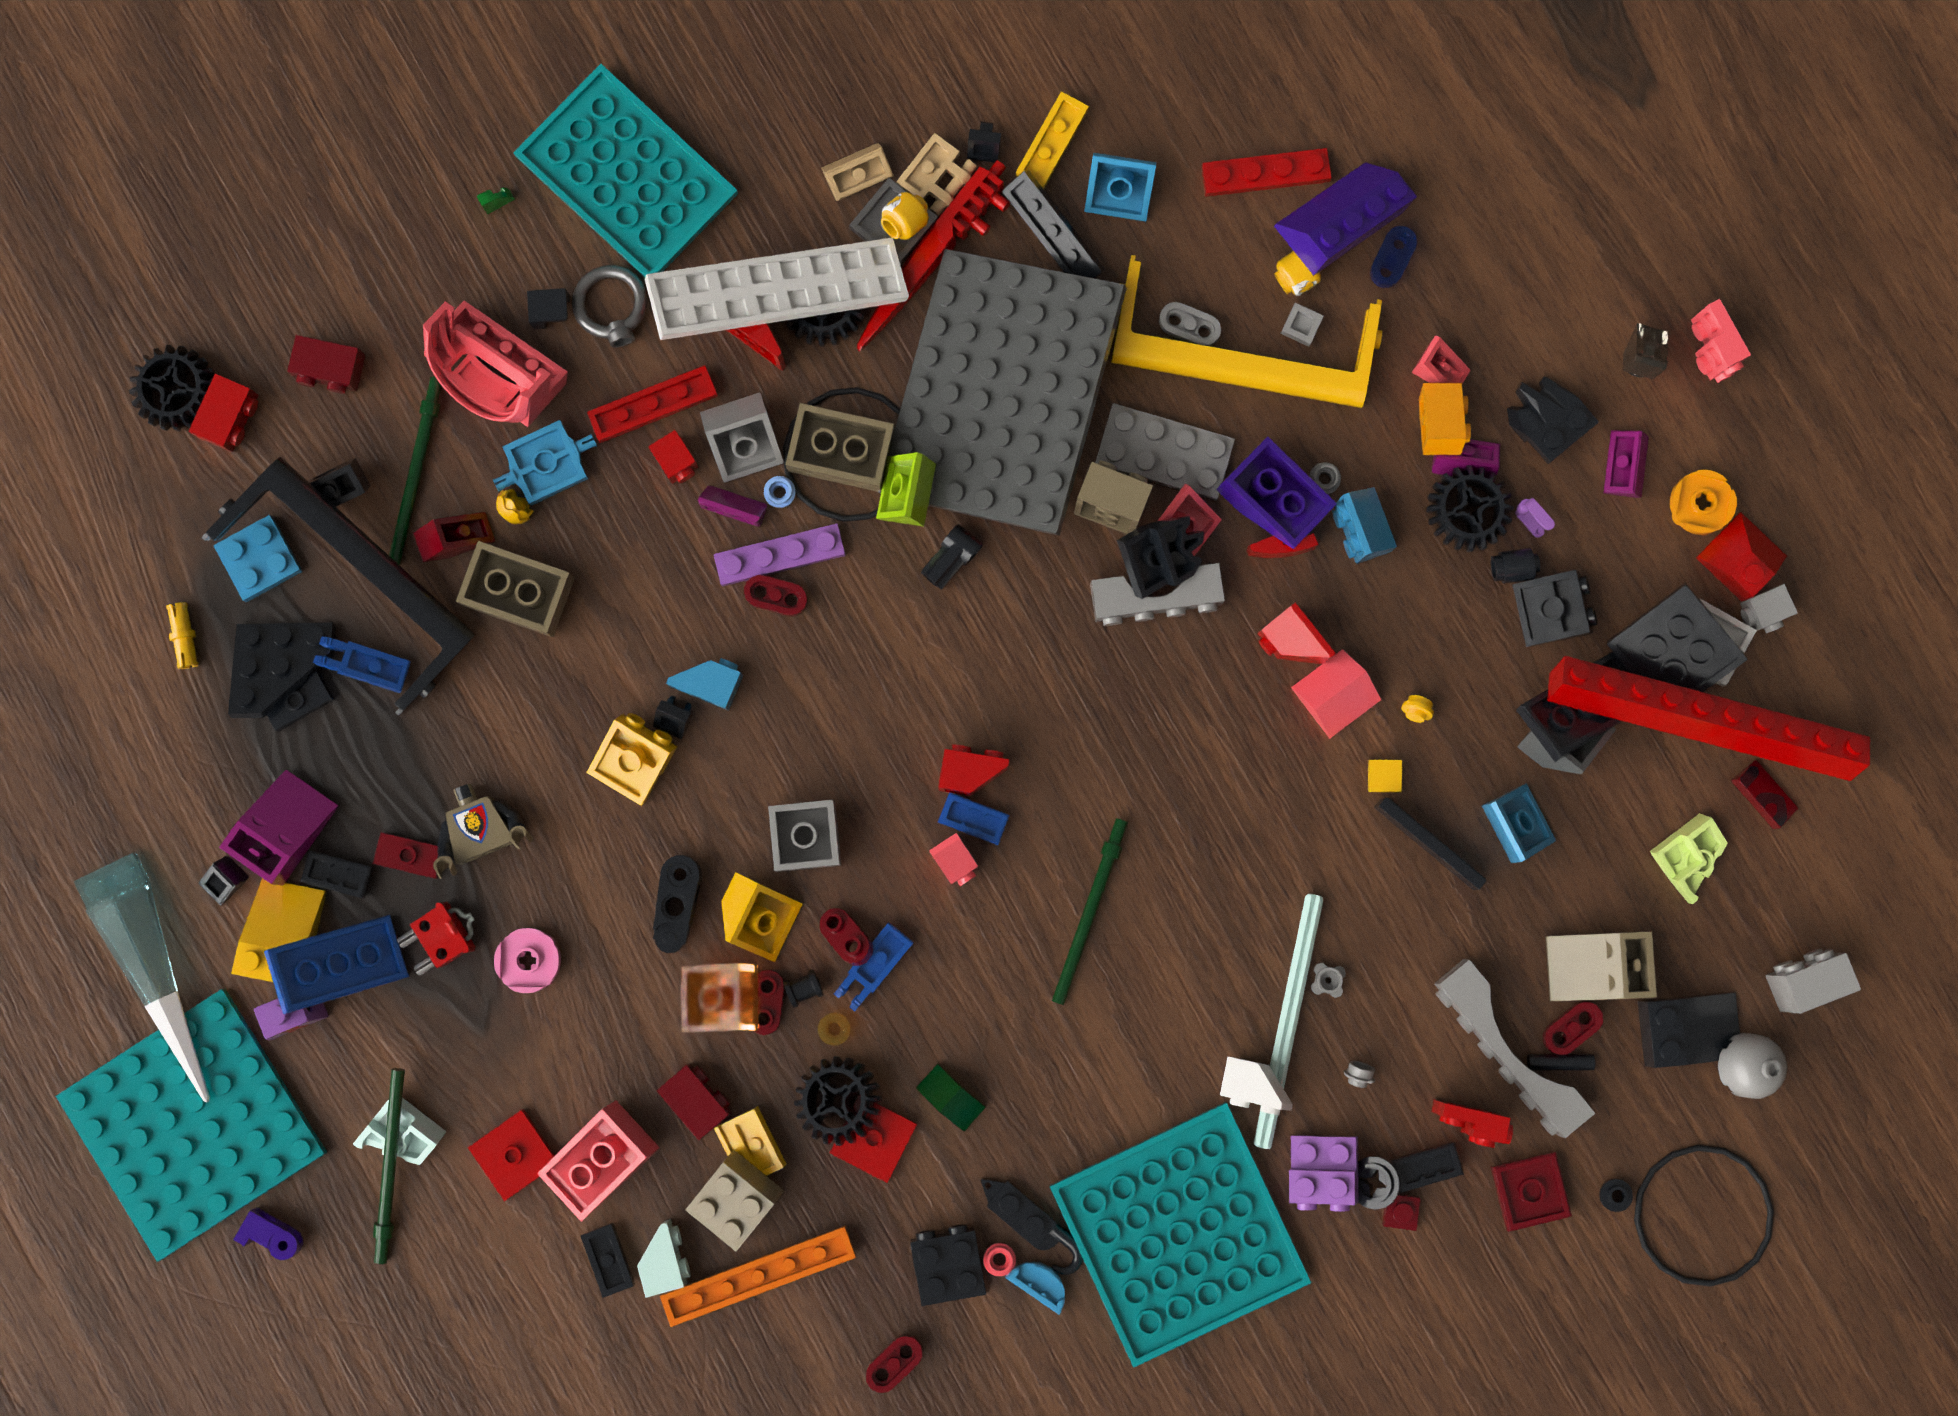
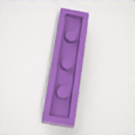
(779, 554)

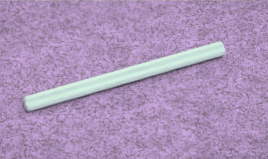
(1291, 1009)

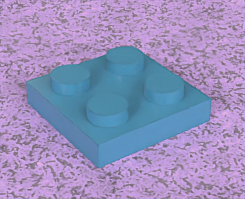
(258, 558)

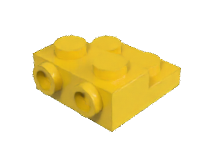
(632, 757)

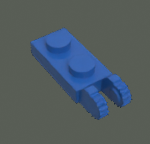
(365, 664)
(887, 951)

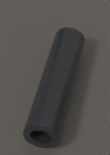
(1549, 1062)

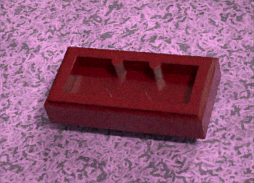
(406, 855)

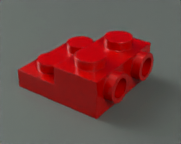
(1481, 1125)

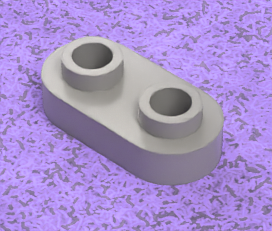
(1191, 322)

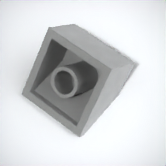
(741, 437)

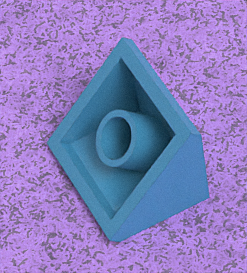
(1120, 187)
(1519, 824)

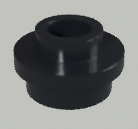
(1608, 1188)

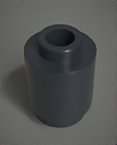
(1515, 565)

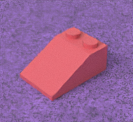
(598, 1160)

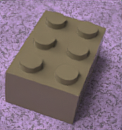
(840, 447)
(1112, 497)
(515, 589)

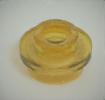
(824, 1032)

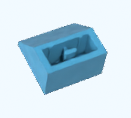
(1363, 525)

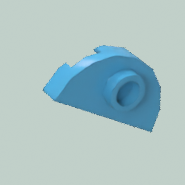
(1039, 1282)

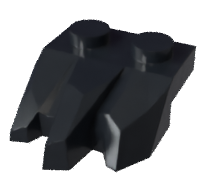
(1550, 418)
(1160, 554)

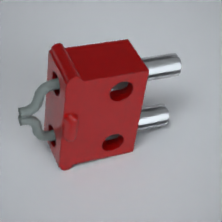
(444, 933)

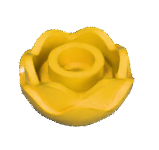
(512, 507)

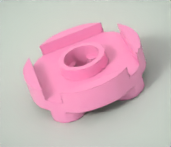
(515, 946)

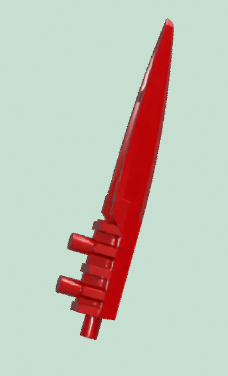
(956, 220)

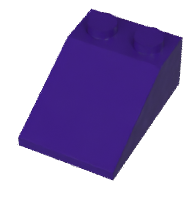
(1276, 494)

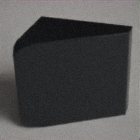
(223, 879)

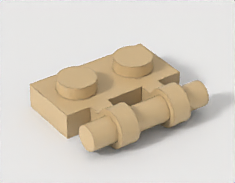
(929, 168)

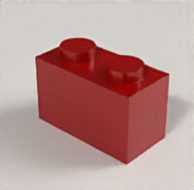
(224, 413)

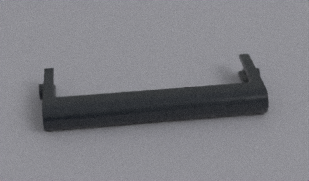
(364, 555)

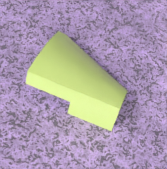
(1690, 854)

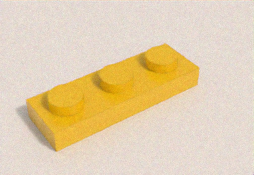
(1053, 138)

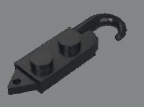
(1030, 1221)

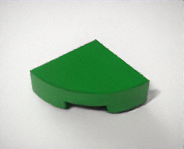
(492, 202)

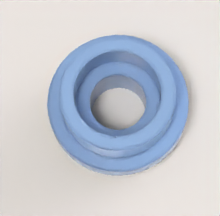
(774, 483)

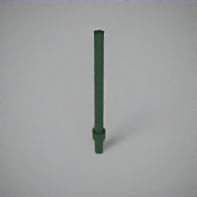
(429, 409)
(1111, 850)
(384, 1227)

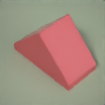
(1440, 364)

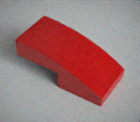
(1274, 548)

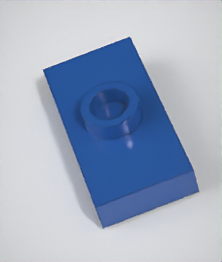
(973, 818)

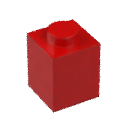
(674, 457)

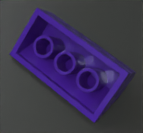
(1345, 215)

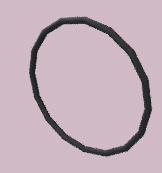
(789, 436)
(1769, 1223)

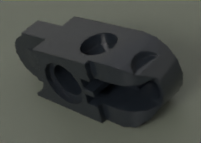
(669, 930)

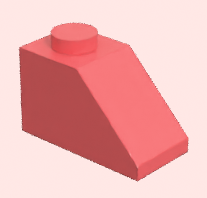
(954, 860)

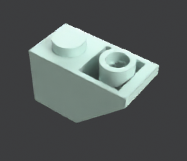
(661, 1264)

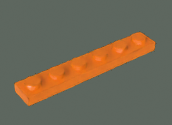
(758, 1276)

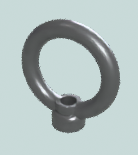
(620, 331)

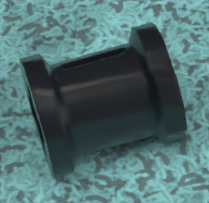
(803, 988)

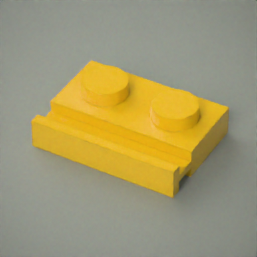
(752, 1140)

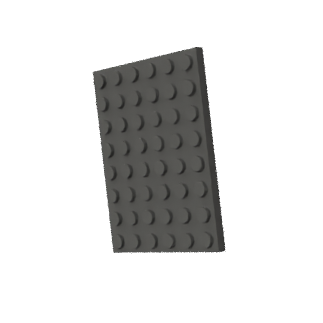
(1007, 386)

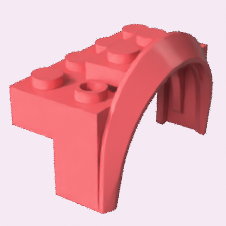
(473, 385)

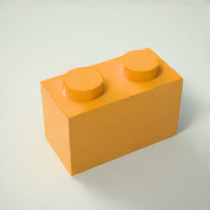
(1443, 419)

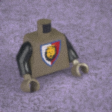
(476, 830)

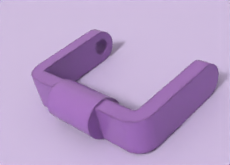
(1534, 517)

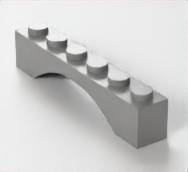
(1470, 996)

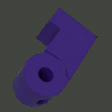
(271, 1233)

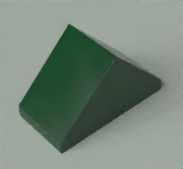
(950, 1098)

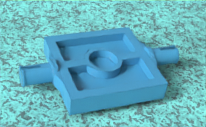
(545, 462)

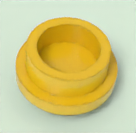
(1418, 708)

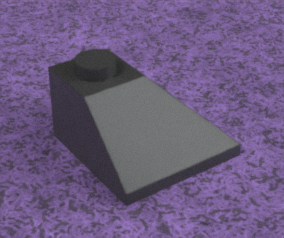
(1574, 762)

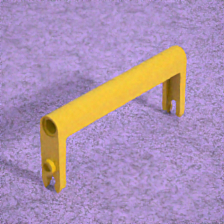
(1245, 368)

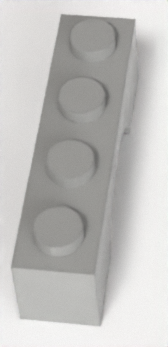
(1116, 599)

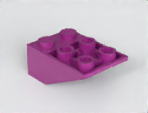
(279, 828)

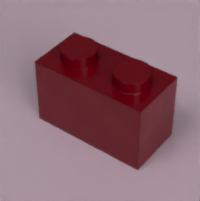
(326, 364)
(695, 1100)

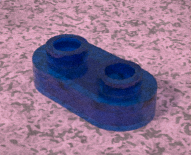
(1393, 258)

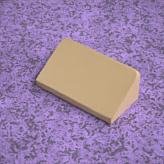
(857, 171)

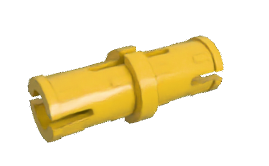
(182, 635)

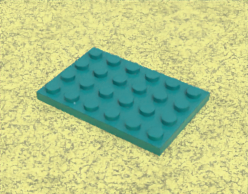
(625, 172)

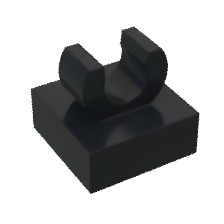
(984, 143)
(672, 718)

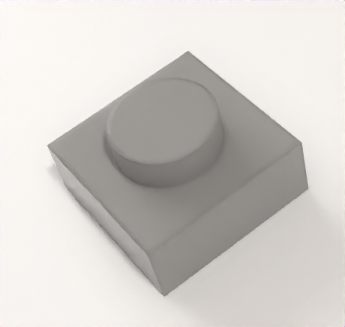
(1302, 324)

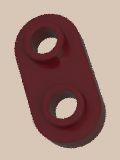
(776, 595)
(844, 935)
(770, 1002)
(1572, 1029)
(894, 1362)

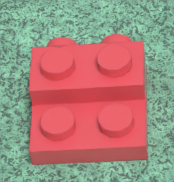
(1722, 346)

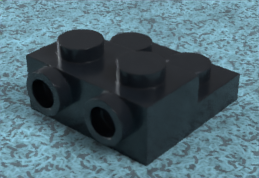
(1554, 608)
(947, 1265)

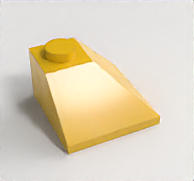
(757, 916)

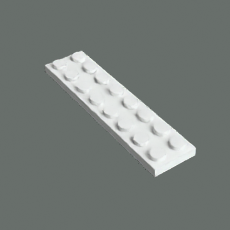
(776, 288)

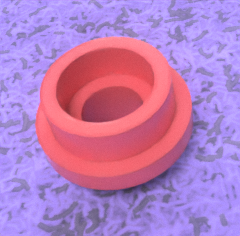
(992, 1267)

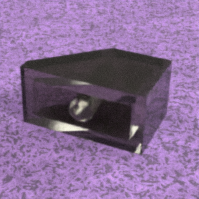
(1646, 352)

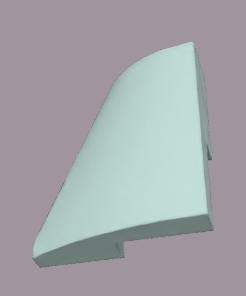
(416, 1133)

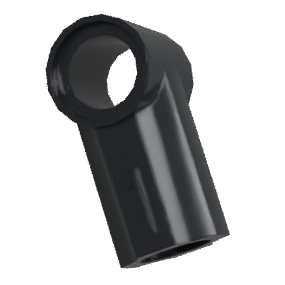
(956, 550)

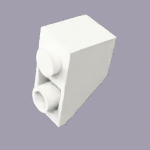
(1253, 1083)

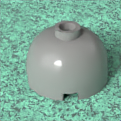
(1752, 1066)

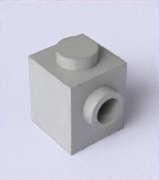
(1768, 609)

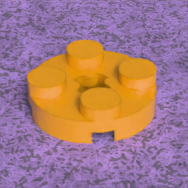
(1717, 491)

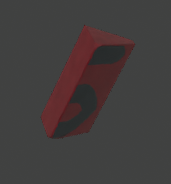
(1765, 795)

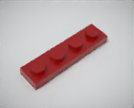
(1266, 172)
(652, 404)

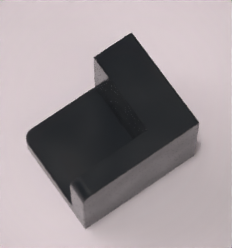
(547, 306)

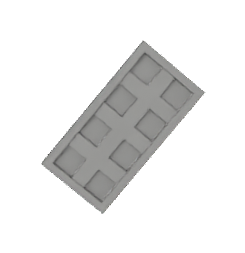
(1165, 451)

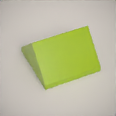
(906, 489)

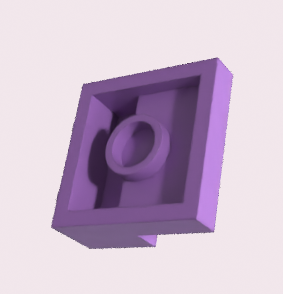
(1324, 1172)

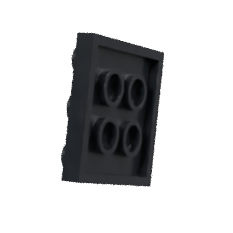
(1678, 643)

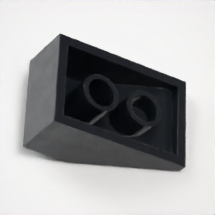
(1687, 1029)

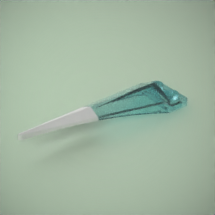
(127, 919)

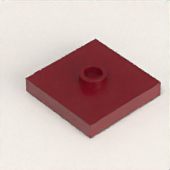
(1531, 1191)

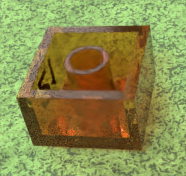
(719, 998)

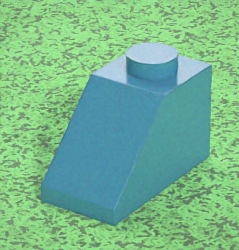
(709, 682)

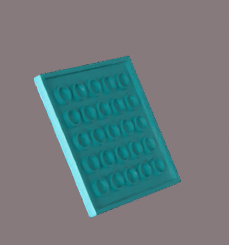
(183, 1159)
(1180, 1234)

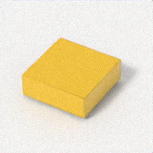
(1385, 776)

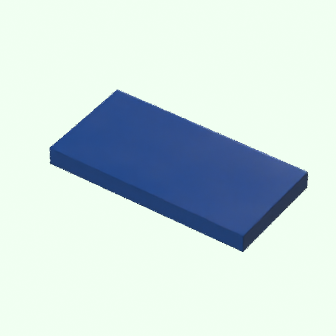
(336, 964)

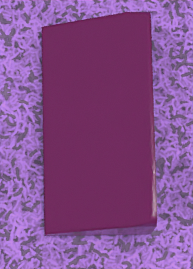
(1474, 453)
(1626, 463)
(732, 505)

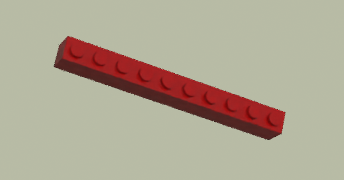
(1708, 718)

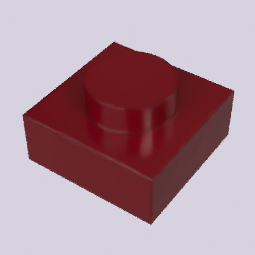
(1402, 1213)

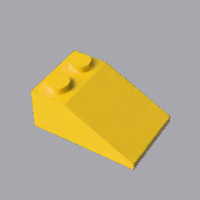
(275, 919)

